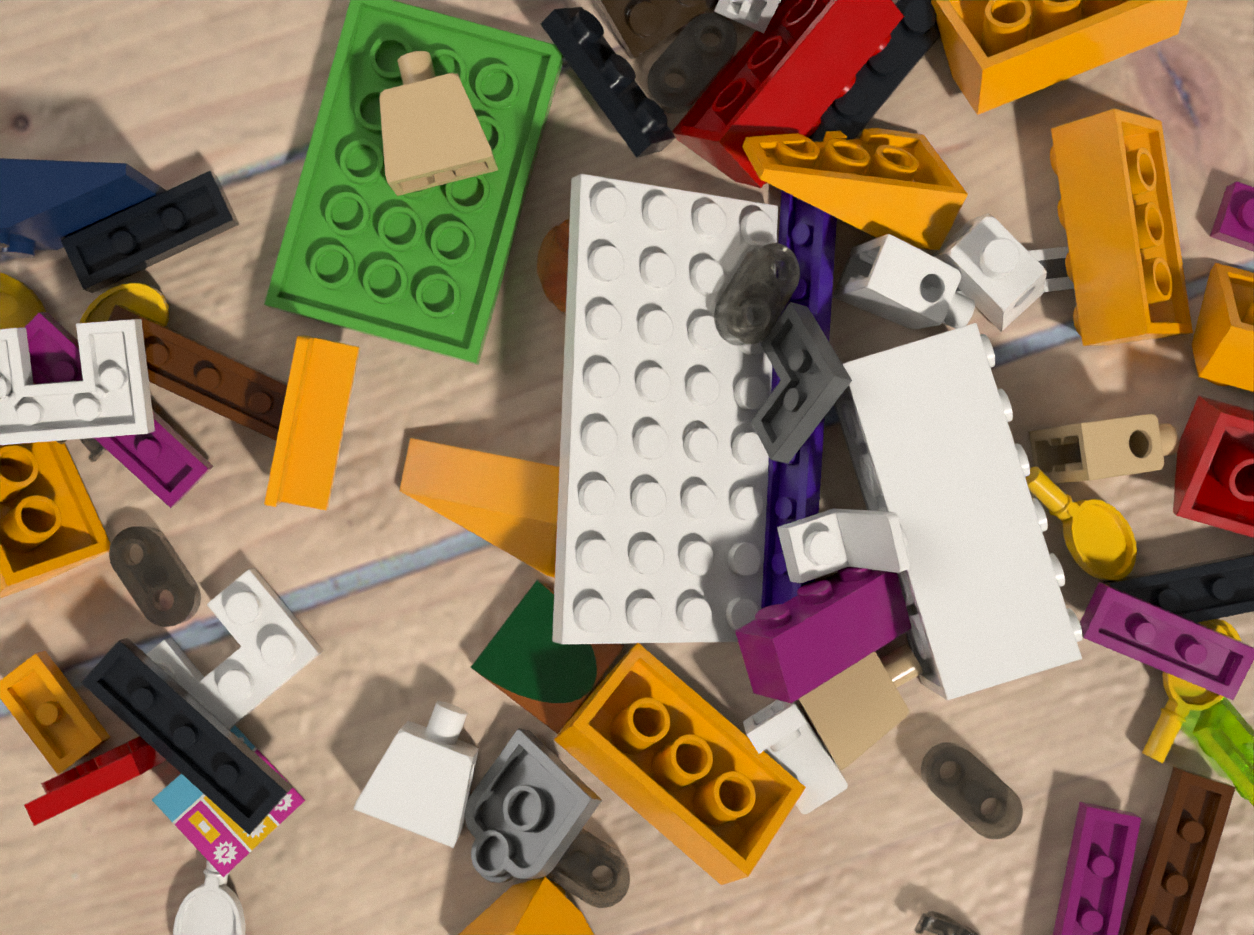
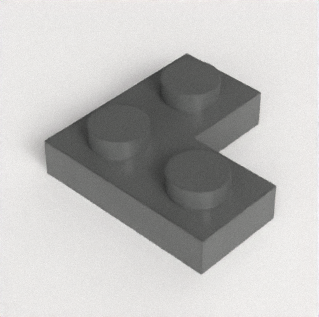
(808, 386)

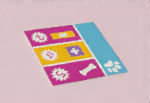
(210, 828)

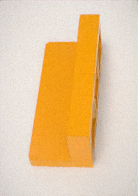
(312, 423)

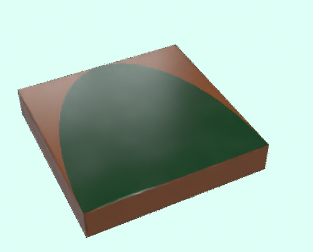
(539, 673)

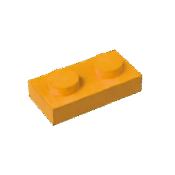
(51, 712)

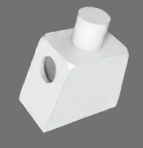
(994, 269)
(903, 285)
(424, 778)

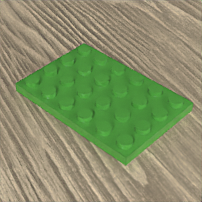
(426, 260)

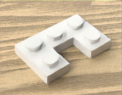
(107, 403)
(270, 651)

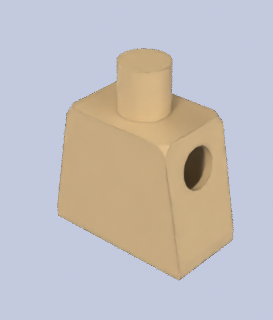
(430, 129)
(1103, 448)
(860, 704)

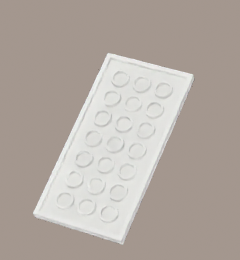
(656, 420)

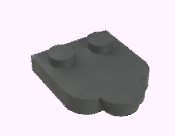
(526, 811)

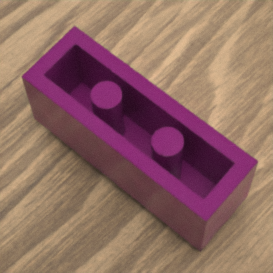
(822, 631)

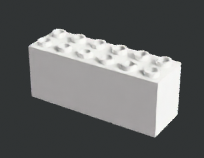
(940, 453)

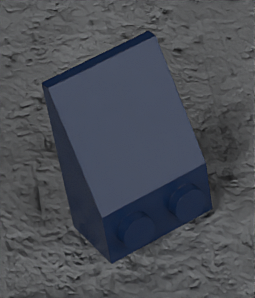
(59, 198)

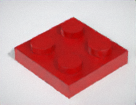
(93, 778)

